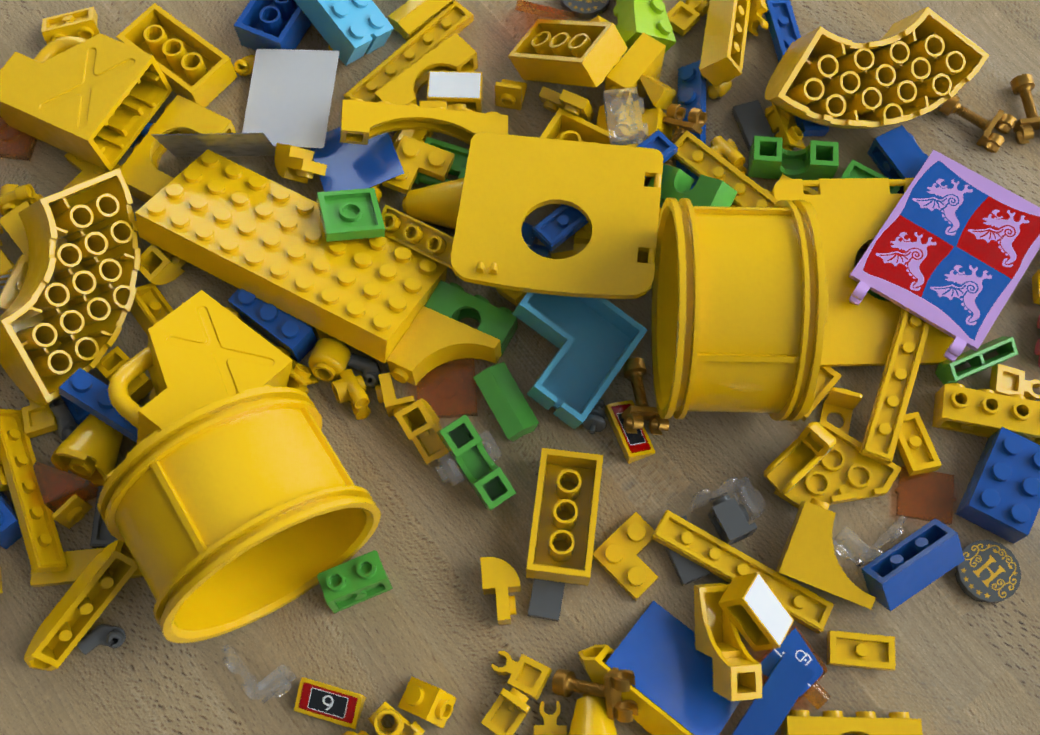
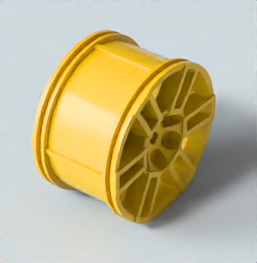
(737, 309)
(235, 511)

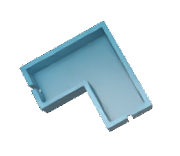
(348, 25)
(592, 347)

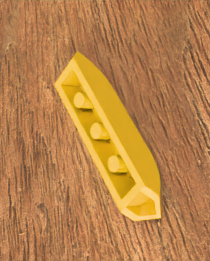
(80, 607)
(649, 714)

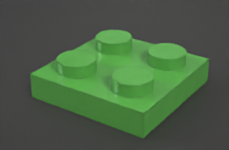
(350, 214)

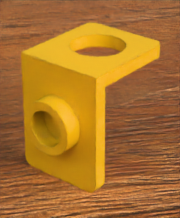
(510, 94)
(841, 402)
(71, 511)

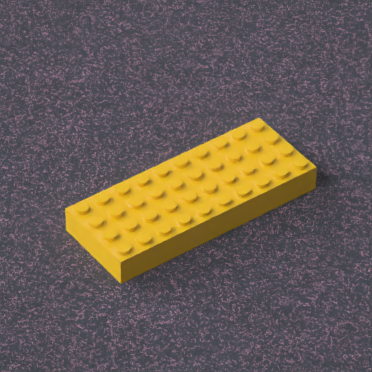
(277, 250)

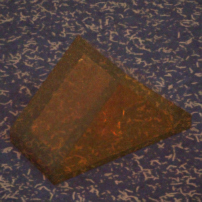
(58, 486)

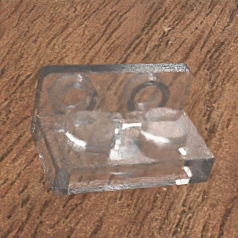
(624, 117)

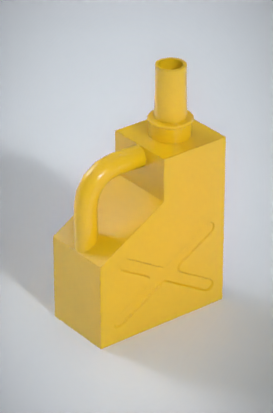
(83, 96)
(195, 360)

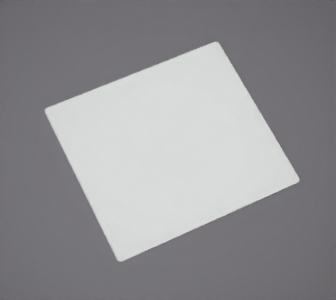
(291, 96)

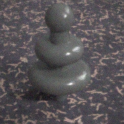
(595, 420)

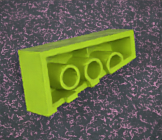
(646, 17)

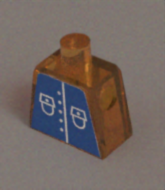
(800, 649)

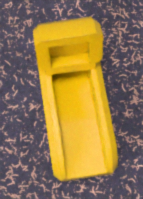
(799, 457)

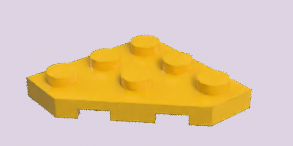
(843, 474)

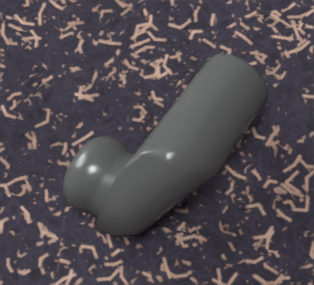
(368, 367)
(64, 418)
(104, 635)

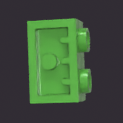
(354, 581)

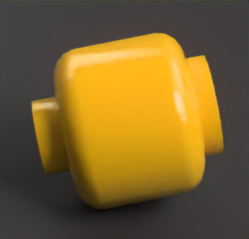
(329, 359)

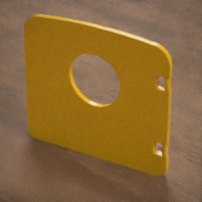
(603, 181)
(848, 217)

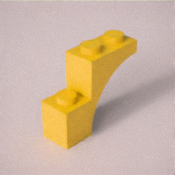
(735, 671)

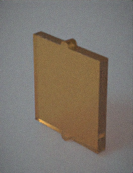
(925, 496)

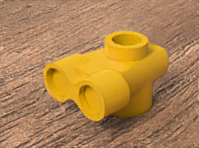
(729, 151)
(14, 195)
(352, 389)
(401, 725)

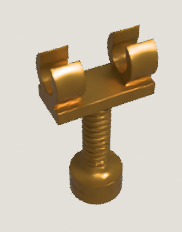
(674, 119)
(1023, 129)
(989, 140)
(635, 415)
(615, 682)

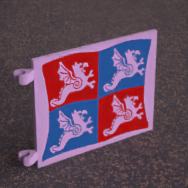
(951, 251)

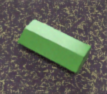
(1003, 345)
(506, 401)

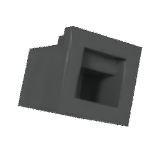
(731, 520)

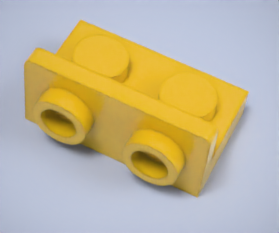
(77, 23)

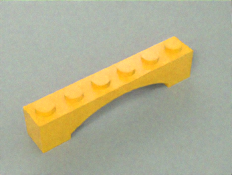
(368, 119)

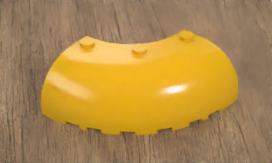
(875, 82)
(74, 286)

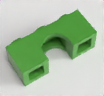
(770, 160)
(706, 192)
(457, 304)
(475, 463)

